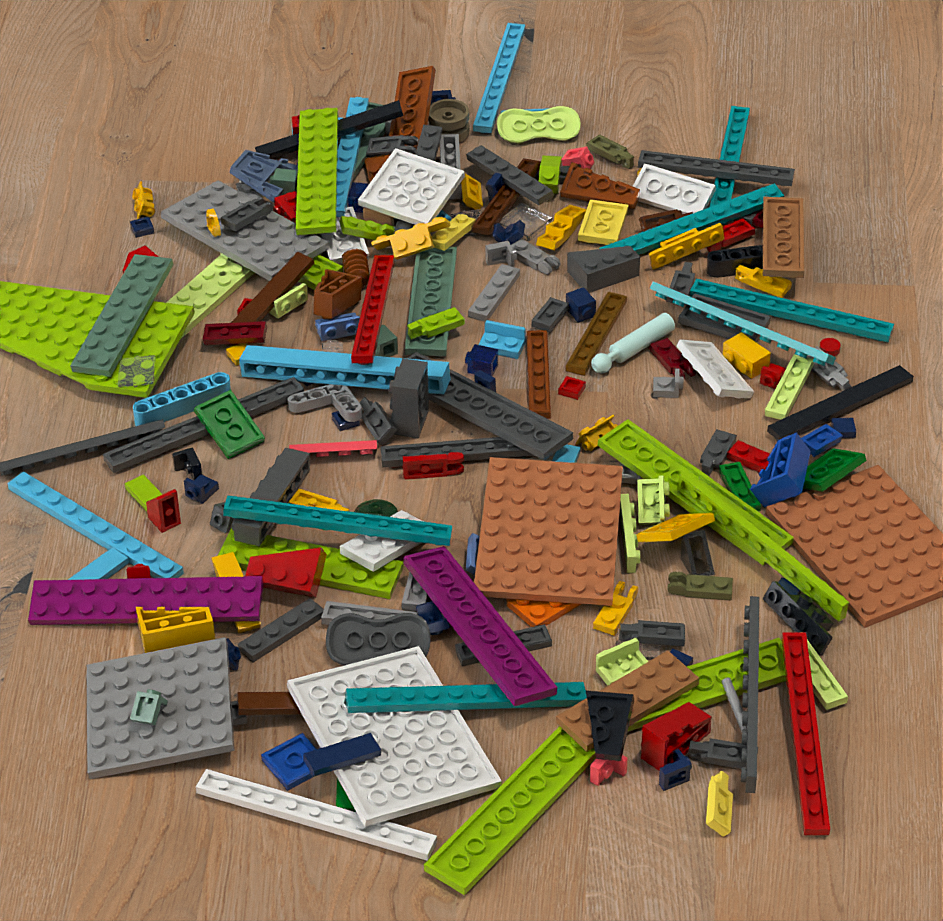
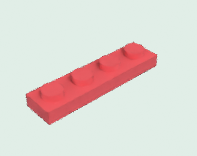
(342, 448)

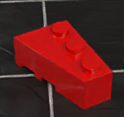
(290, 571)
(673, 732)

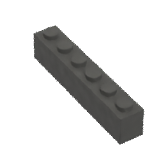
(277, 486)

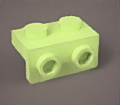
(289, 301)
(652, 501)
(619, 661)

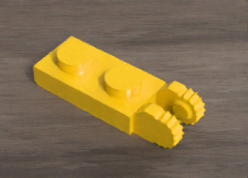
(612, 616)

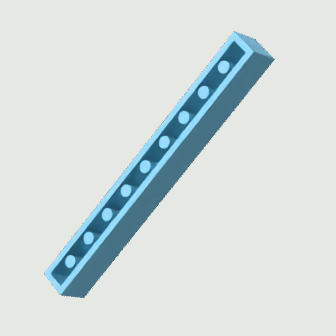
(332, 368)

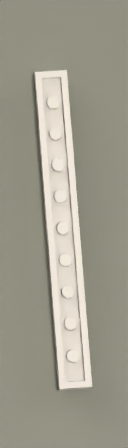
(315, 814)

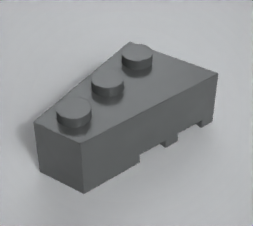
(603, 267)

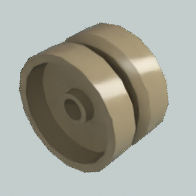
(451, 116)

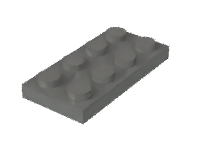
(706, 324)

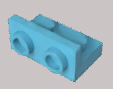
(504, 337)

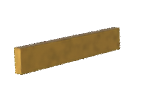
(596, 333)

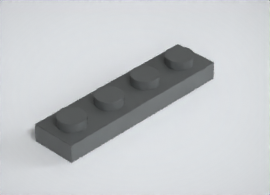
(281, 630)

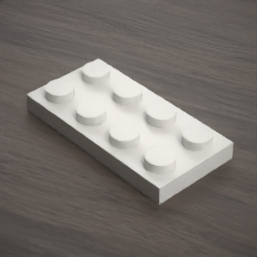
(672, 190)
(342, 242)
(715, 369)
(377, 551)

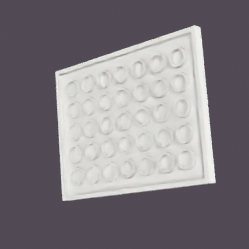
(424, 754)

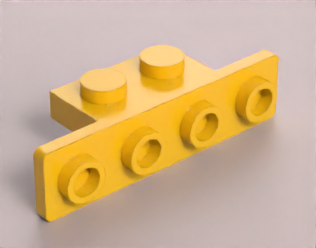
(413, 240)
(685, 245)

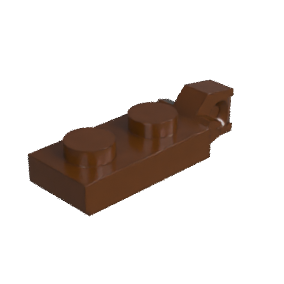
(651, 221)

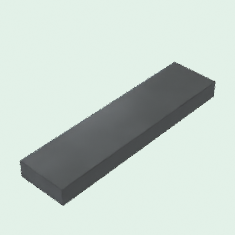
(532, 638)

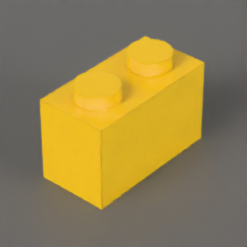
(746, 355)

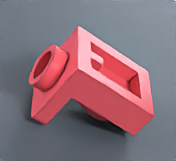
(579, 156)
(602, 769)

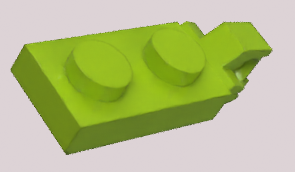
(363, 228)
(436, 323)

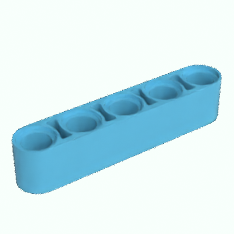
(181, 399)

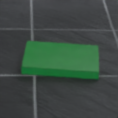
(229, 424)
(831, 468)

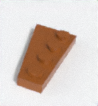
(587, 186)

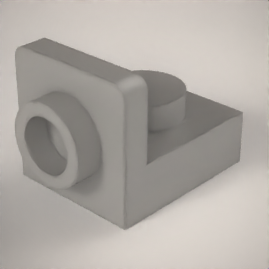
(668, 386)

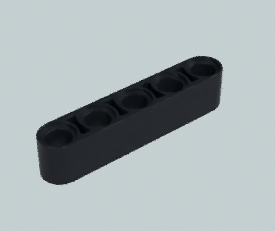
(726, 261)

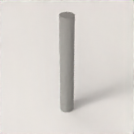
(734, 701)

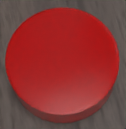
(830, 346)

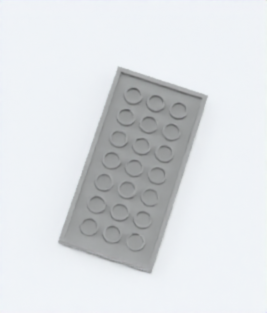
(259, 246)

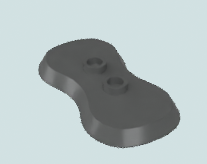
(359, 638)

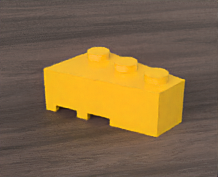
(174, 628)

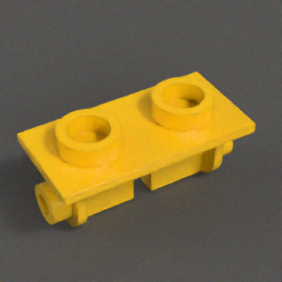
(143, 201)
(590, 436)

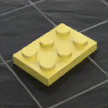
(603, 222)

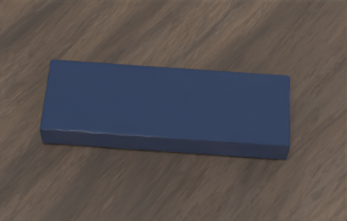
(342, 754)

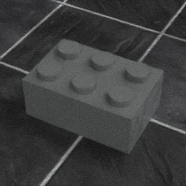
(409, 397)

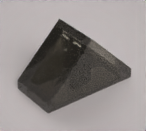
(696, 554)

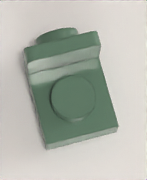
(147, 707)

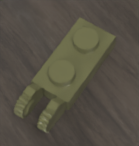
(700, 586)

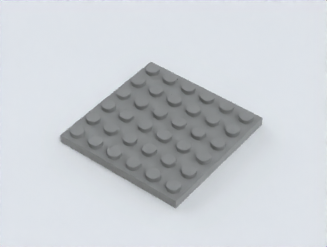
(189, 727)

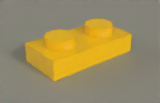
(471, 192)

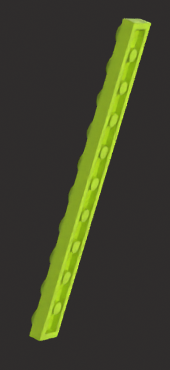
(763, 546)

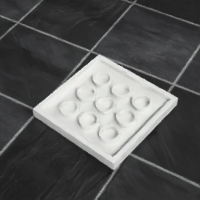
(411, 187)

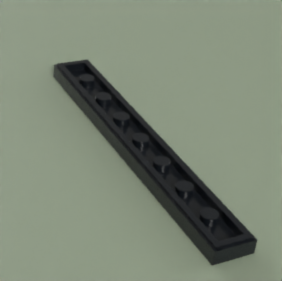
(345, 126)
(841, 403)

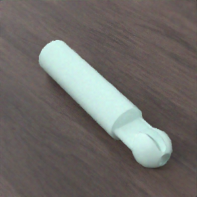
(634, 342)

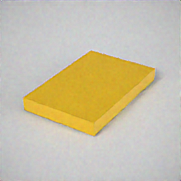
(675, 527)

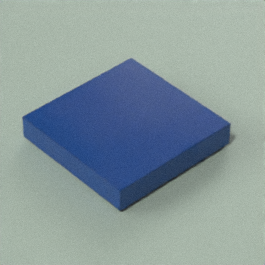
(287, 761)

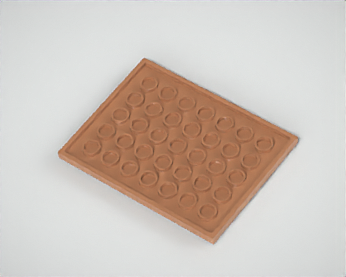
(549, 531)
(867, 543)

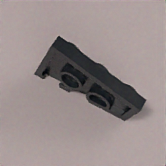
(609, 722)

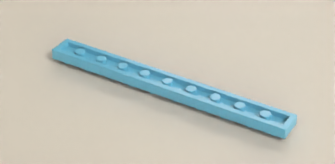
(499, 78)
(348, 155)
(93, 526)

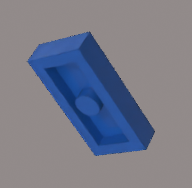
(822, 439)

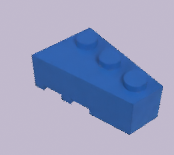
(784, 473)

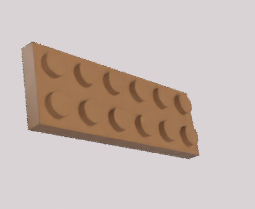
(783, 237)
(652, 688)

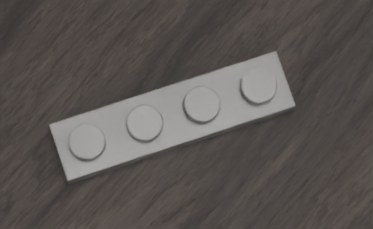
(494, 293)
(334, 609)

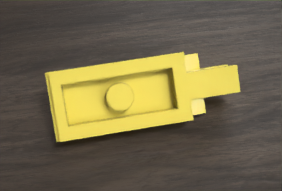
(719, 804)

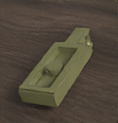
(611, 151)

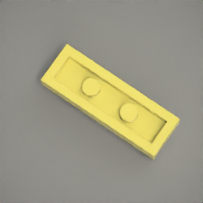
(448, 236)

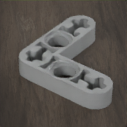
(333, 394)

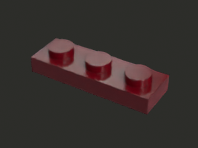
(235, 333)

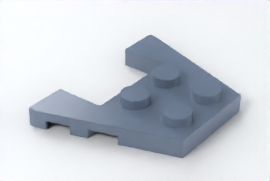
(256, 170)

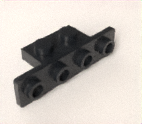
(801, 615)

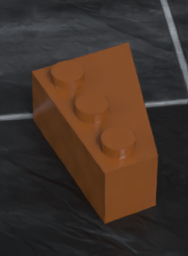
(336, 293)

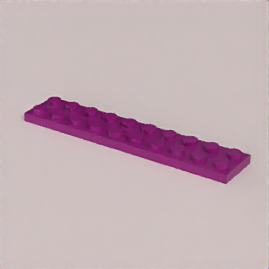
(116, 599)
(480, 626)

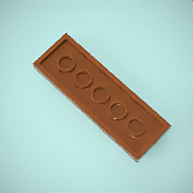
(415, 96)

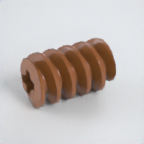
(356, 263)

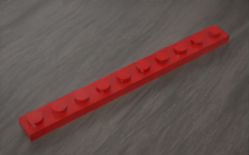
(373, 309)
(805, 734)

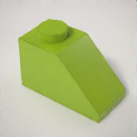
(550, 172)

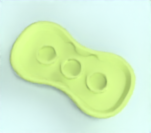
(555, 123)

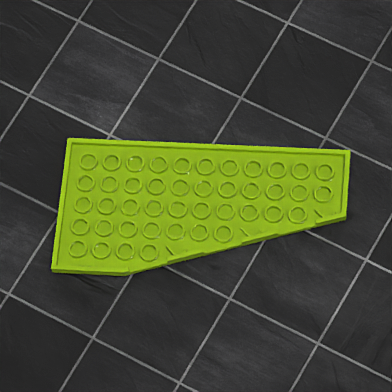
(54, 322)

